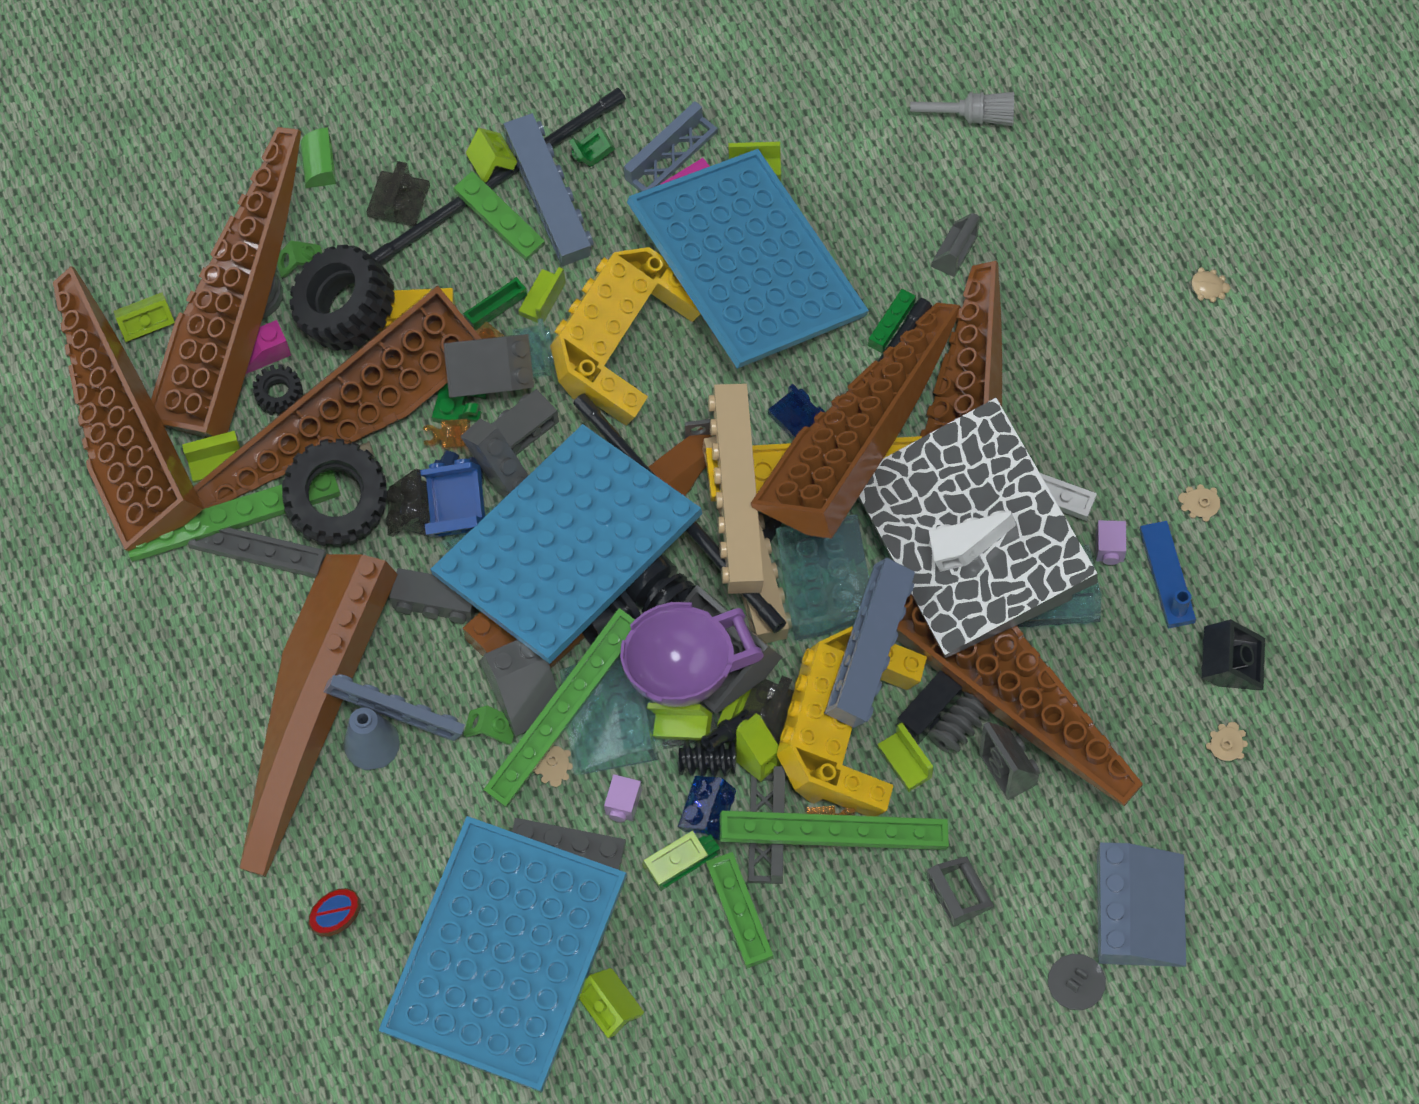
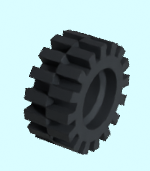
(273, 377)

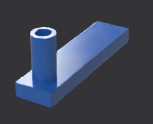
(1167, 574)

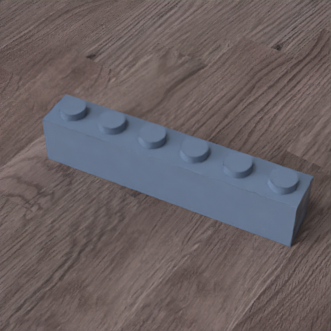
(547, 189)
(870, 643)

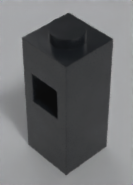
(930, 706)

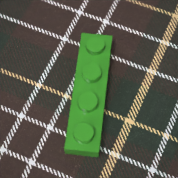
(499, 216)
(739, 910)

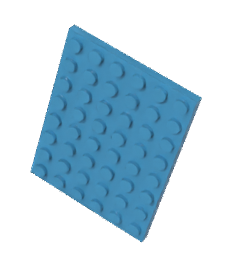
(747, 257)
(566, 543)
(503, 953)

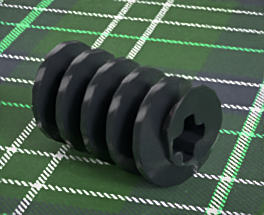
(700, 758)

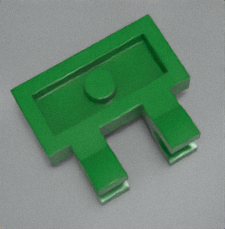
(454, 407)

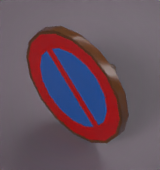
(334, 912)

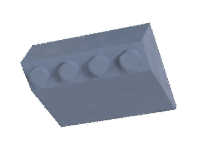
(1140, 906)

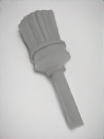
(976, 108)

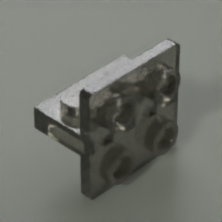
(398, 196)
(408, 505)
(771, 703)

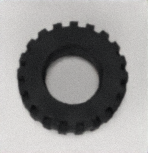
(360, 315)
(334, 457)

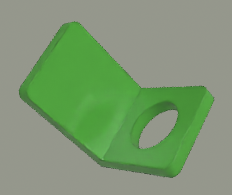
(298, 255)
(491, 723)

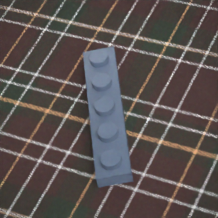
(394, 707)

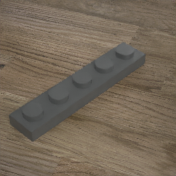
(262, 551)

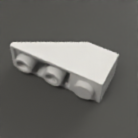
(962, 543)

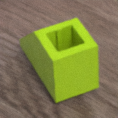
(756, 748)

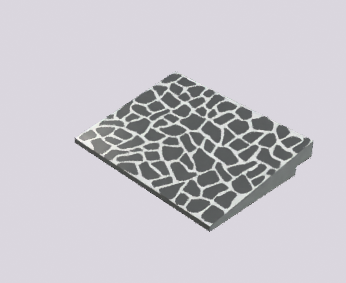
(964, 474)

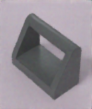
(957, 245)
(946, 897)

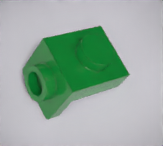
(592, 147)

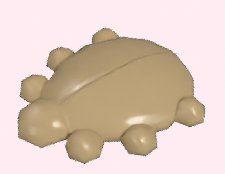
(1209, 285)
(1200, 502)
(1227, 742)
(554, 766)

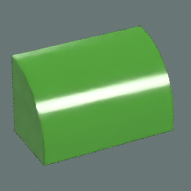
(318, 158)

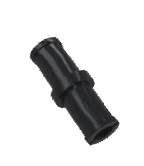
(724, 732)

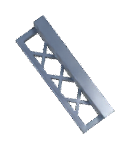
(664, 142)

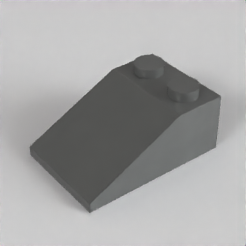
(488, 365)
(520, 683)
(1007, 761)

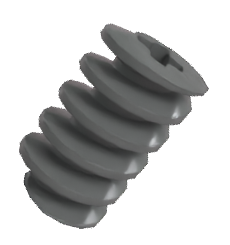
(958, 723)

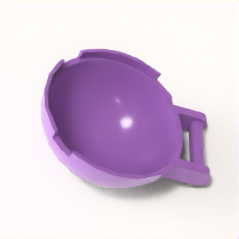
(684, 653)

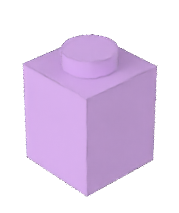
(1111, 541)
(622, 798)

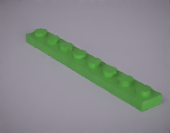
(235, 515)
(560, 710)
(833, 830)

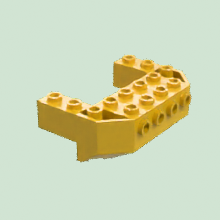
(602, 320)
(816, 743)

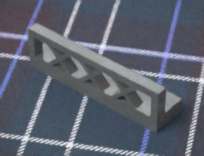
(778, 806)

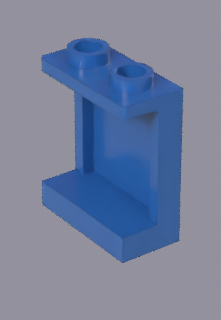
(454, 497)

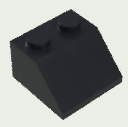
(1233, 656)

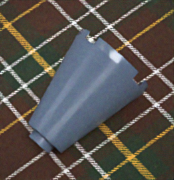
(370, 740)

